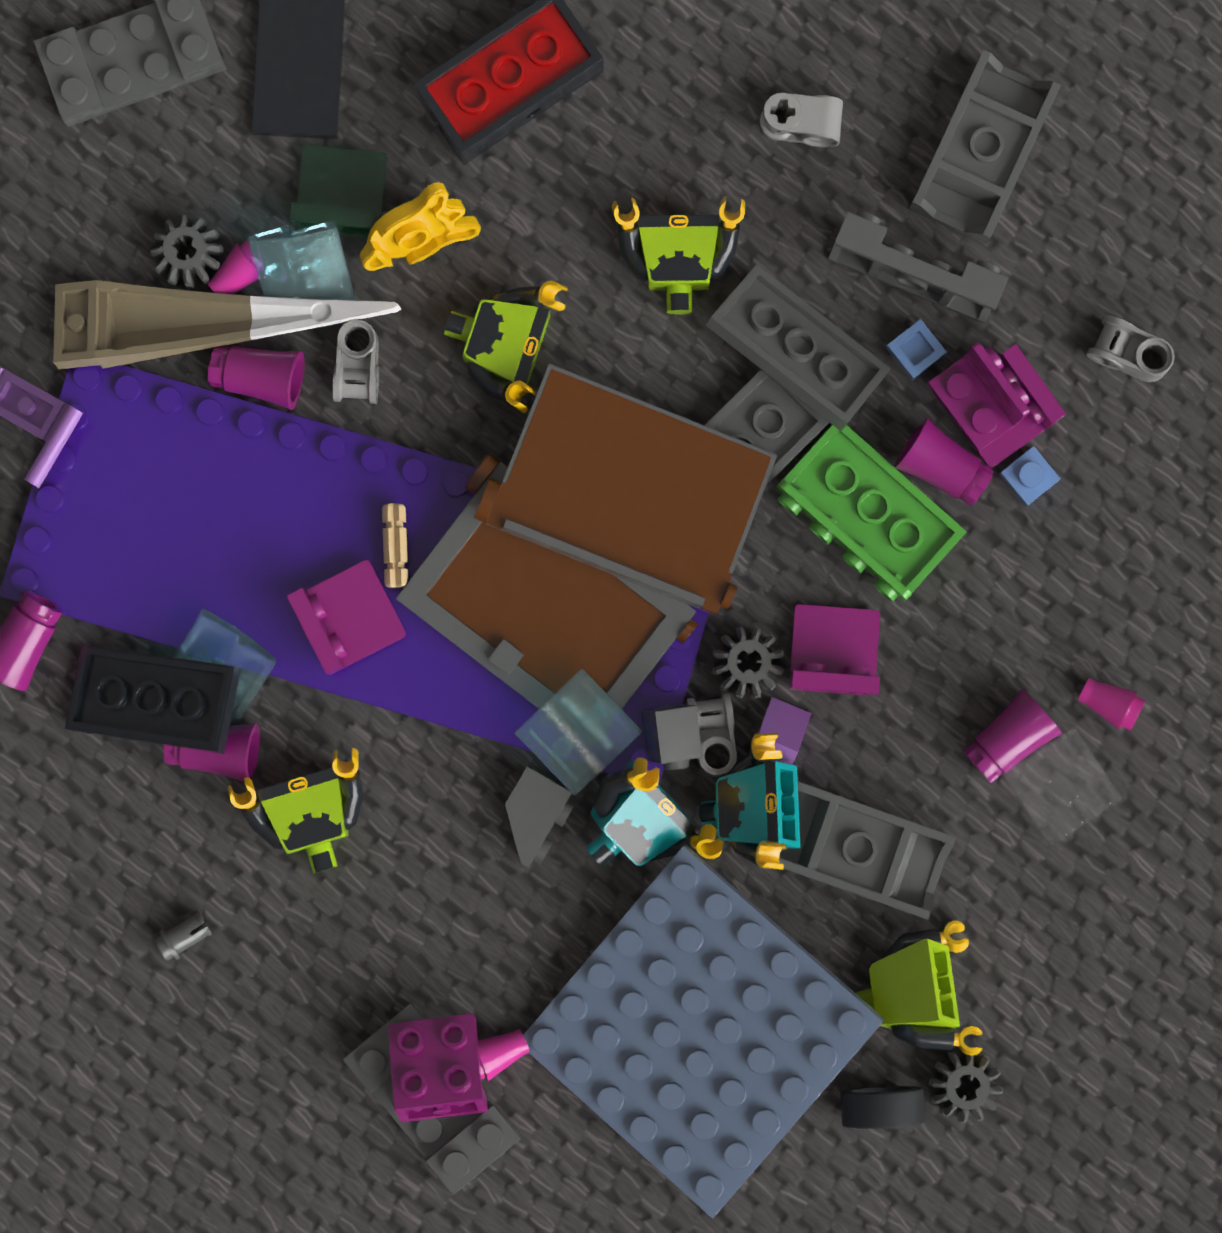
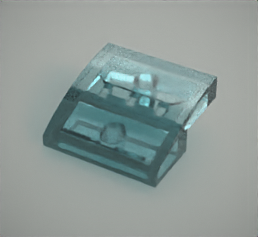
(302, 263)
(222, 643)
(578, 732)

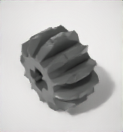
(173, 262)
(747, 647)
(979, 1090)

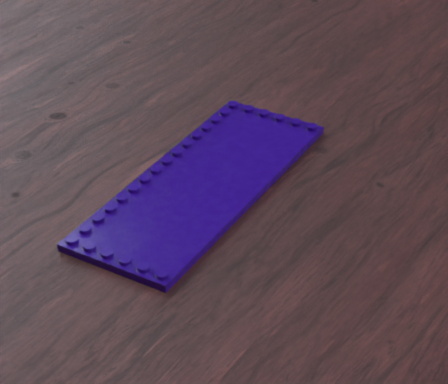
(229, 508)

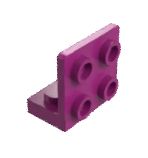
(980, 396)
(1043, 408)
(347, 617)
(835, 650)
(436, 1068)

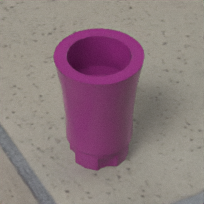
(258, 373)
(944, 464)
(25, 638)
(1011, 737)
(238, 759)

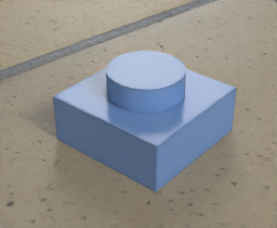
(916, 349)
(1029, 476)

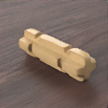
(395, 545)

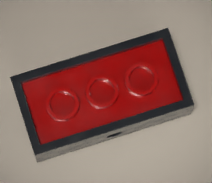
(509, 77)

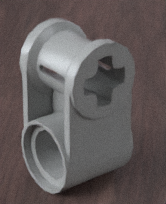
(809, 119)
(1128, 350)
(356, 366)
(716, 731)

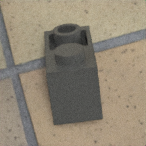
(533, 811)

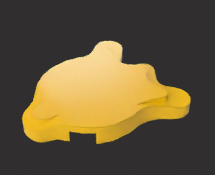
(418, 229)

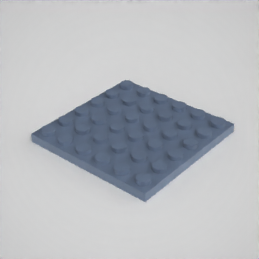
(700, 1031)

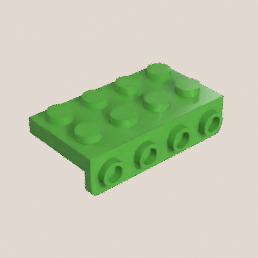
(869, 512)

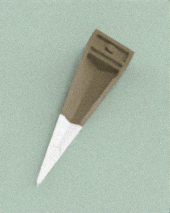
(137, 323)

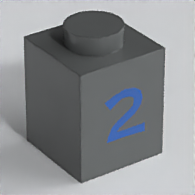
(672, 735)

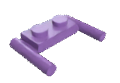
(39, 415)

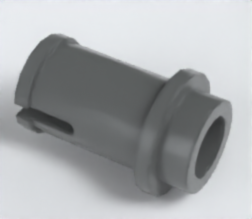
(182, 937)

